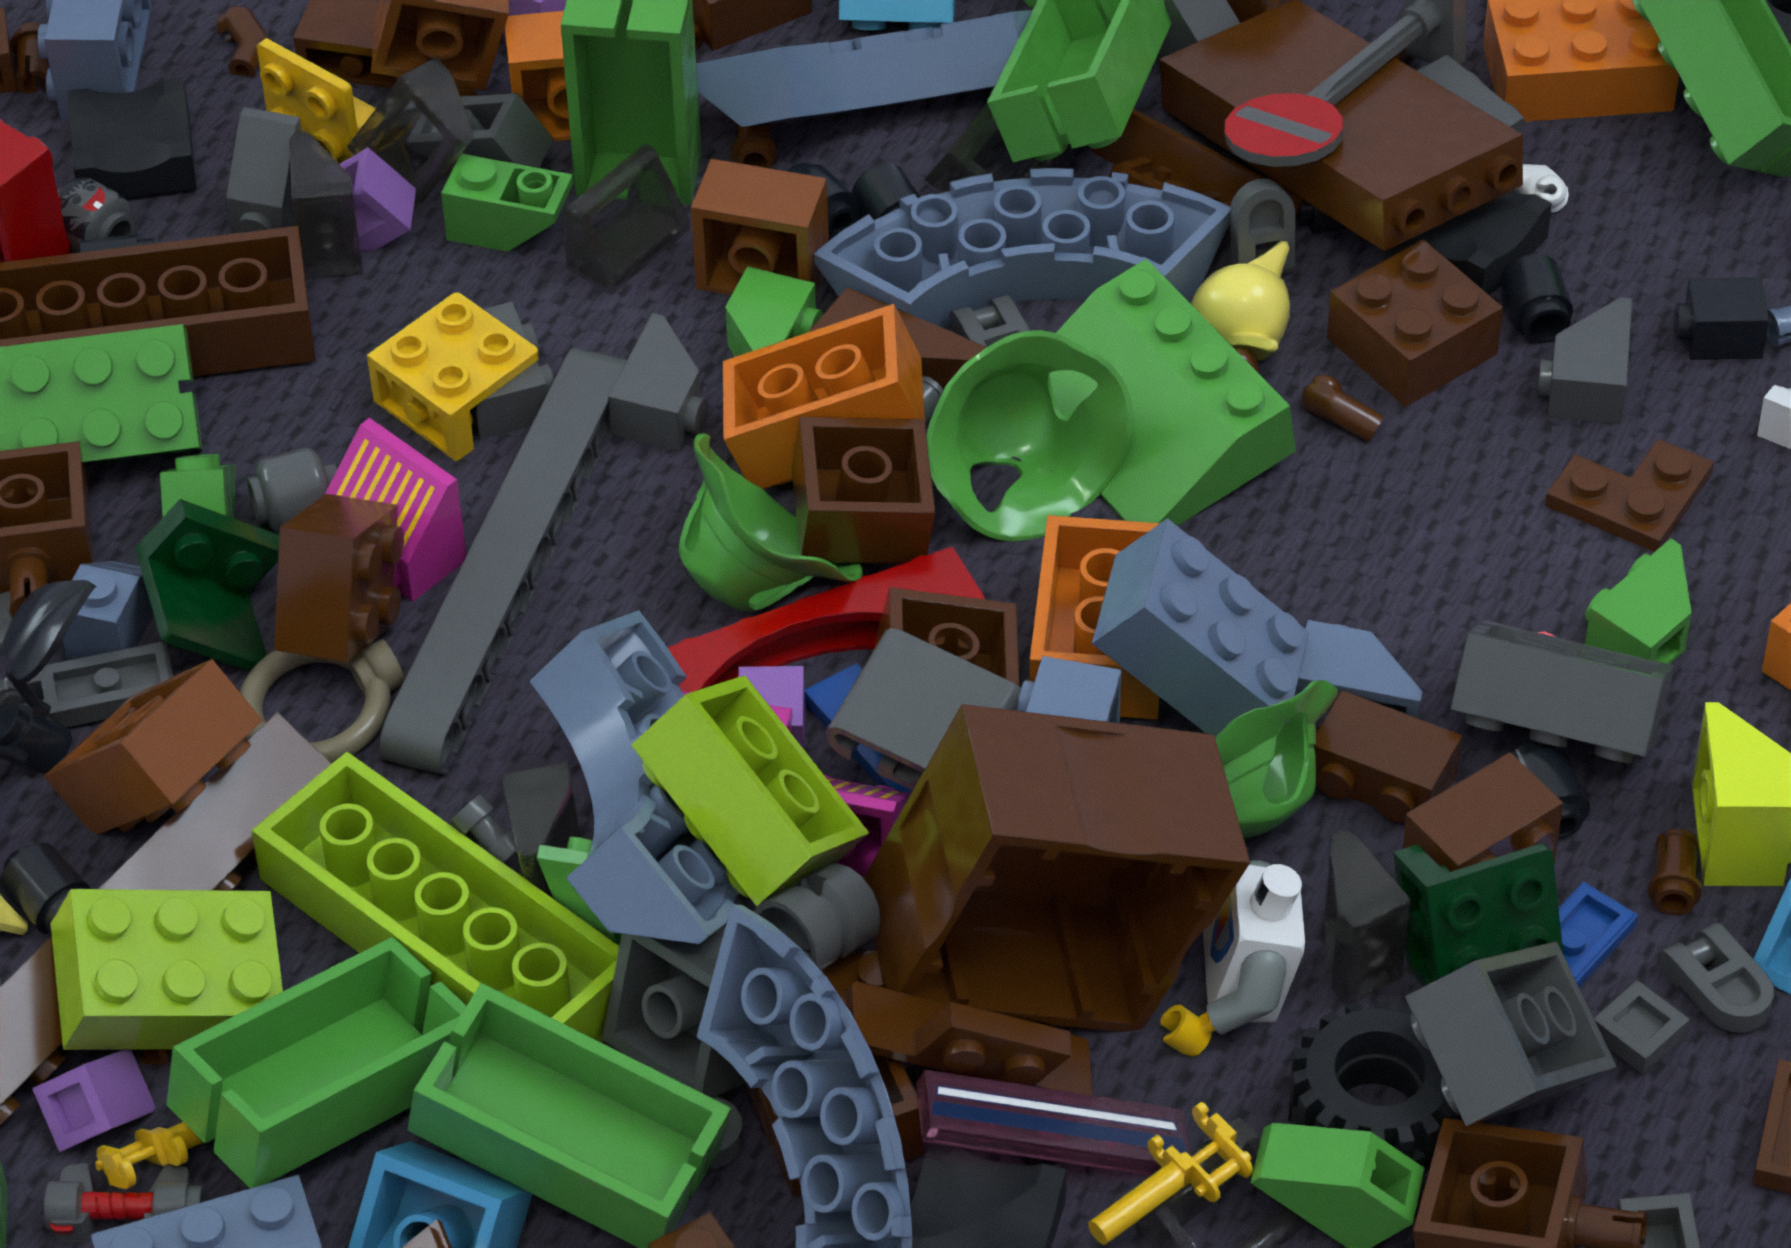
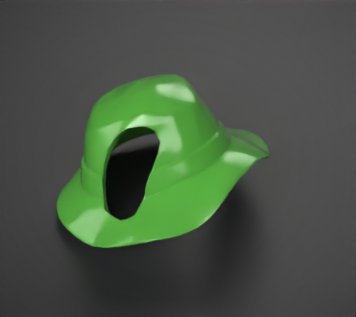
(1007, 409)
(744, 542)
(1273, 762)

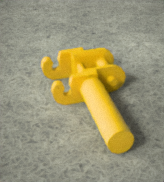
(157, 1146)
(1174, 1175)

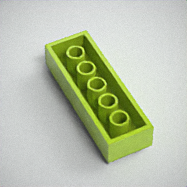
(387, 867)

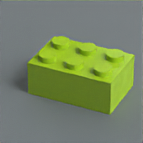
(748, 788)
(159, 964)

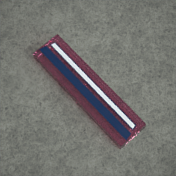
(1045, 1123)

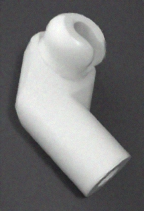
(1545, 184)

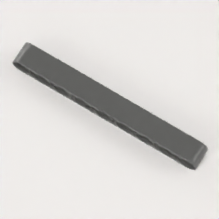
(502, 566)

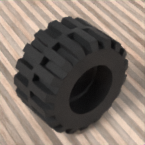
(1362, 1050)

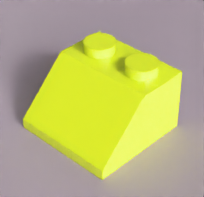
(1741, 802)

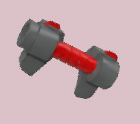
(74, 1208)

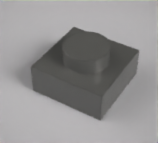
(1641, 1027)

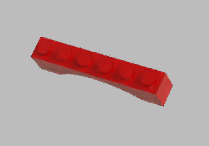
(816, 624)

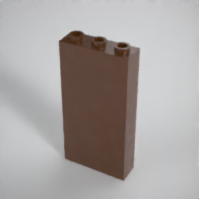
(1407, 144)

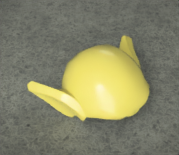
(1248, 302)

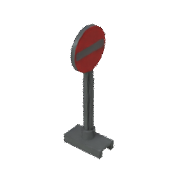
(1307, 127)

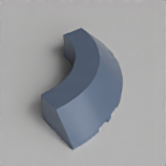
(861, 71)
(1023, 240)
(643, 862)
(803, 1048)

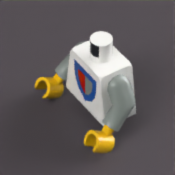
(1248, 958)

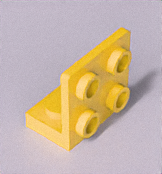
(313, 94)
(444, 369)

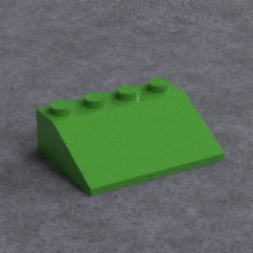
(1196, 403)

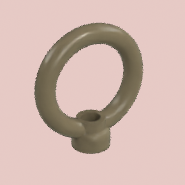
(374, 672)

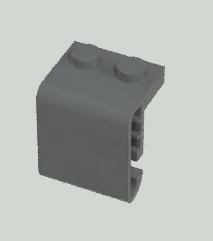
(908, 703)

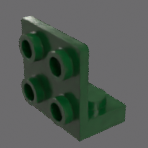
(200, 580)
(1476, 909)

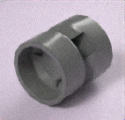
(825, 913)

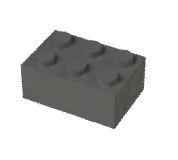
(1561, 690)
(1509, 1032)

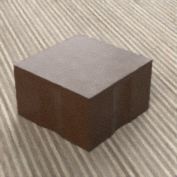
(1055, 867)

